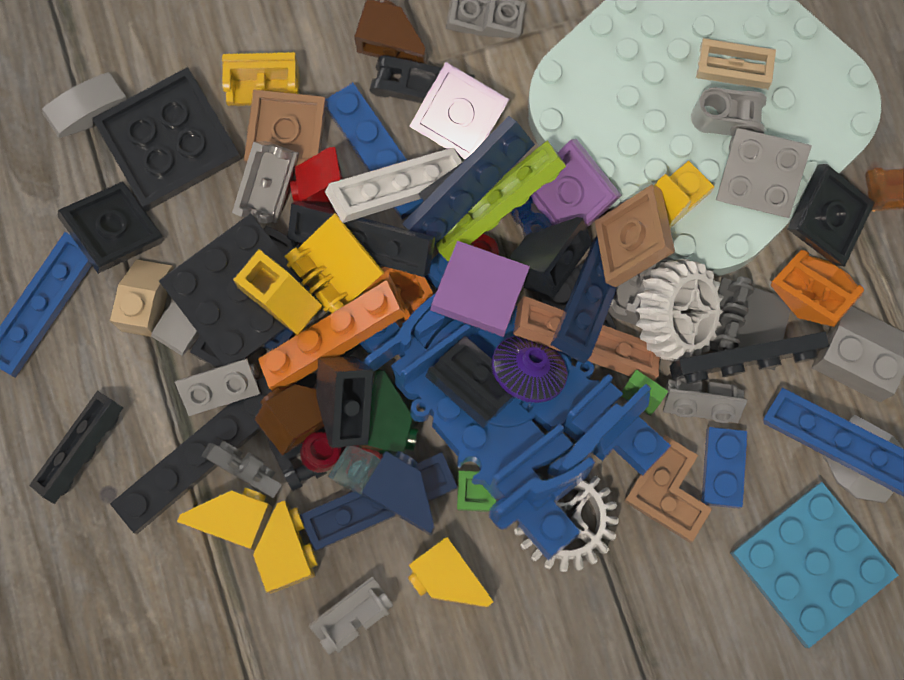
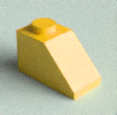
(231, 517)
(447, 577)

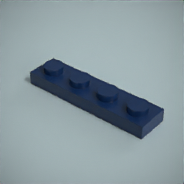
(470, 181)
(585, 309)
(356, 513)

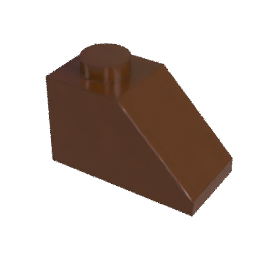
(387, 32)
(290, 416)

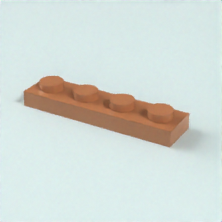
(612, 350)

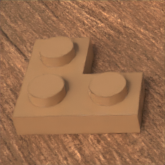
(662, 500)

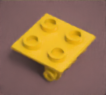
(334, 265)

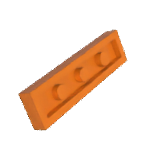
(331, 336)

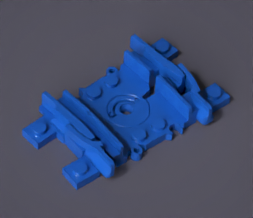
(511, 443)

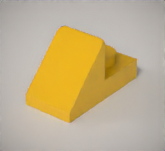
(683, 191)

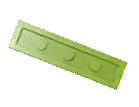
(509, 193)

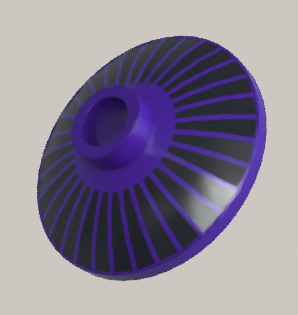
(529, 370)

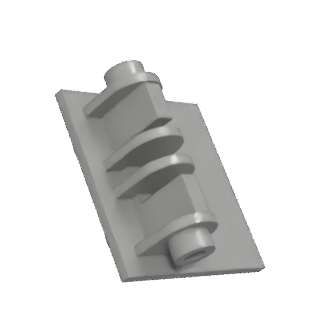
(763, 172)

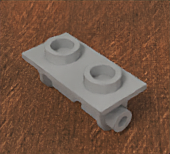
(218, 386)
(722, 402)
(359, 608)

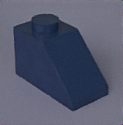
(400, 490)

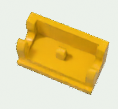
(258, 72)

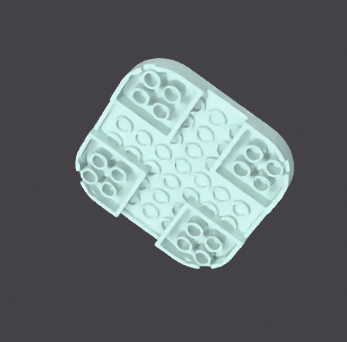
(630, 89)

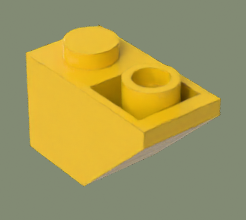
(277, 292)
(281, 552)

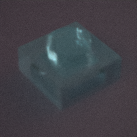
(354, 468)

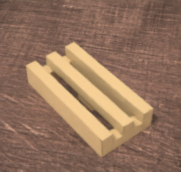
(728, 66)

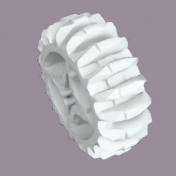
(679, 309)
(593, 540)

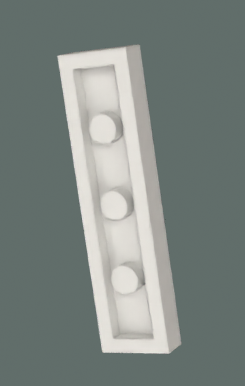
(389, 185)

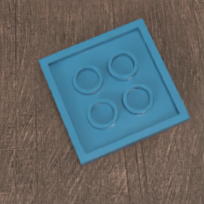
(814, 565)

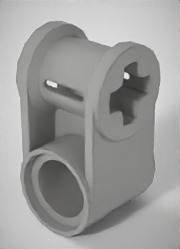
(734, 110)

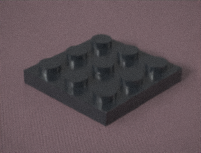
(166, 139)
(213, 303)

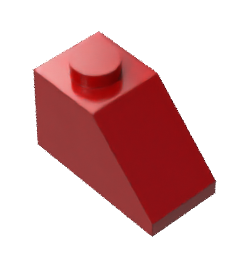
(314, 177)

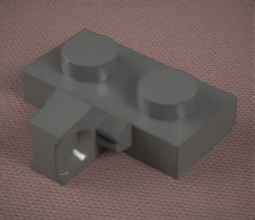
(248, 469)

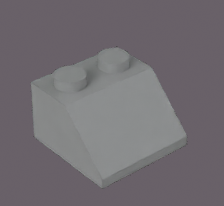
(864, 355)

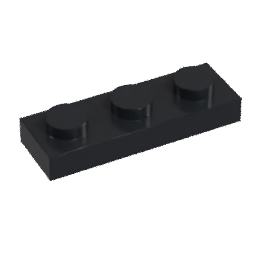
(76, 447)

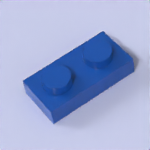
(724, 467)

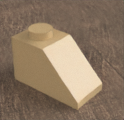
(140, 298)

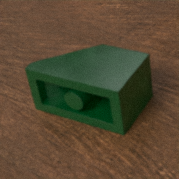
(390, 419)

